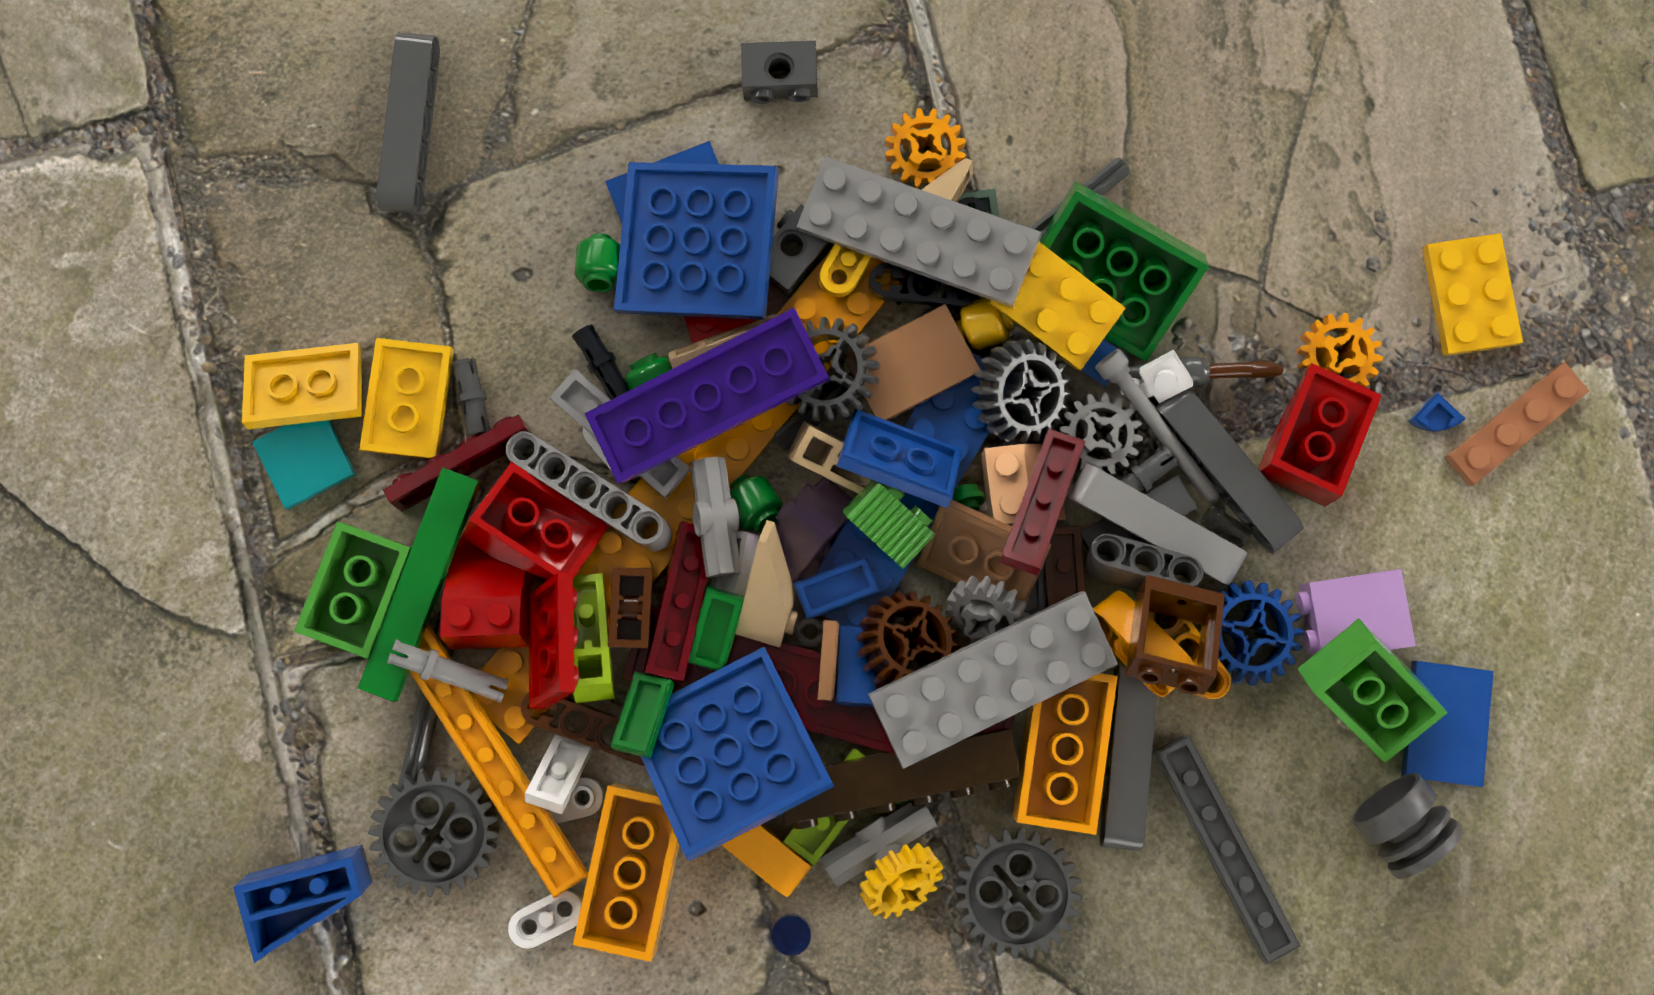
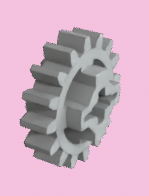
(1110, 446)
(983, 608)

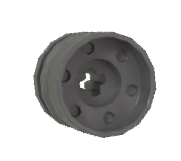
(1407, 825)

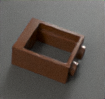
(1183, 603)

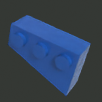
(298, 894)

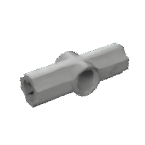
(715, 517)
(876, 840)

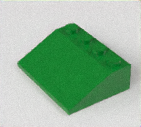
(1128, 261)

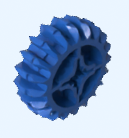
(1255, 616)

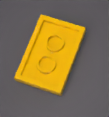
(1472, 294)
(1062, 308)
(302, 386)
(406, 398)

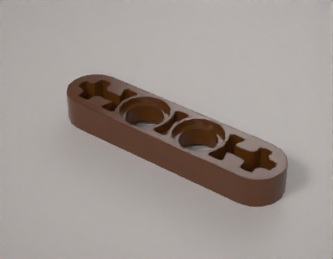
(588, 736)

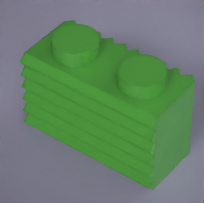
(889, 522)

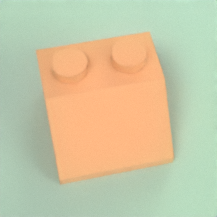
(1006, 478)

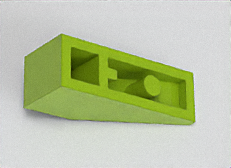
(592, 650)

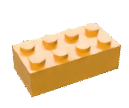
(1066, 757)
(628, 875)

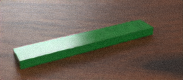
(420, 581)

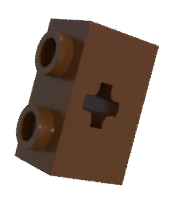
(630, 607)

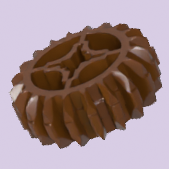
(879, 635)

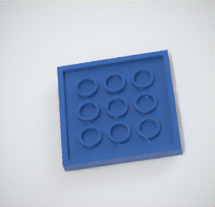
(697, 240)
(732, 755)

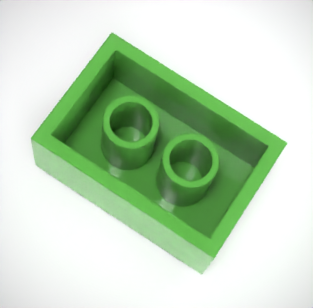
(352, 589)
(1371, 690)

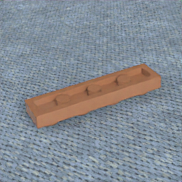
(1516, 424)

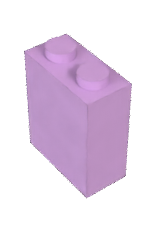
(1373, 597)

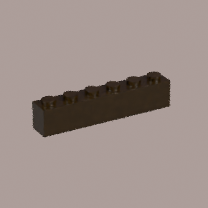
(881, 781)

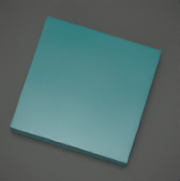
(303, 461)

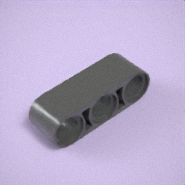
(1128, 553)

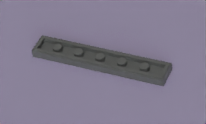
(1226, 849)

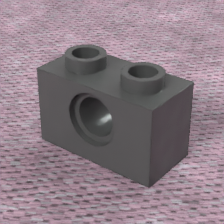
(762, 58)
(791, 271)

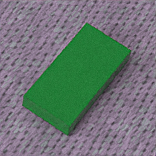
(716, 628)
(642, 715)

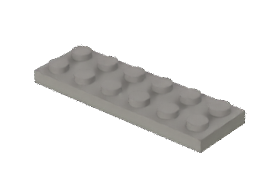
(919, 231)
(992, 679)

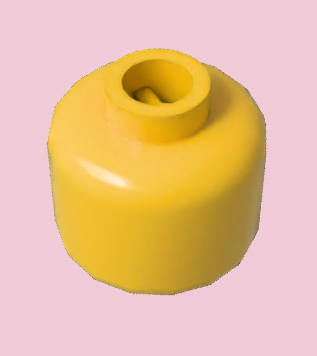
(983, 325)

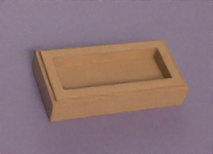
(828, 660)

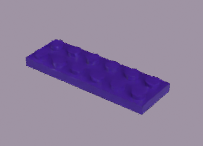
(707, 396)

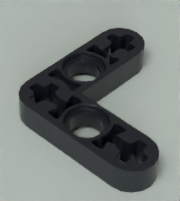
(896, 274)

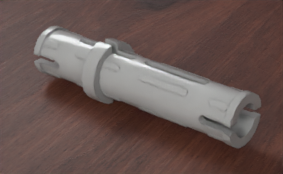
(447, 671)

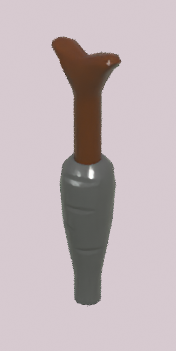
(1202, 371)

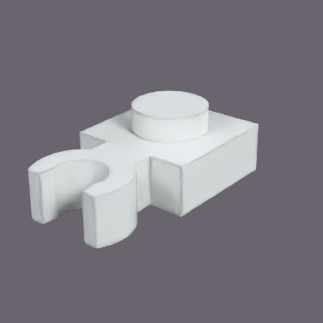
(1163, 378)

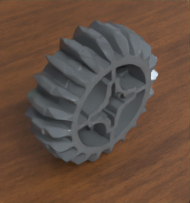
(837, 355)
(1005, 378)

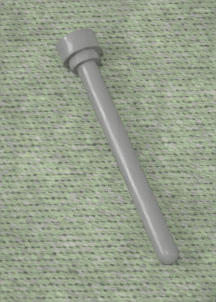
(1116, 370)

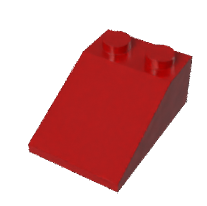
(1319, 436)
(533, 526)
(484, 602)

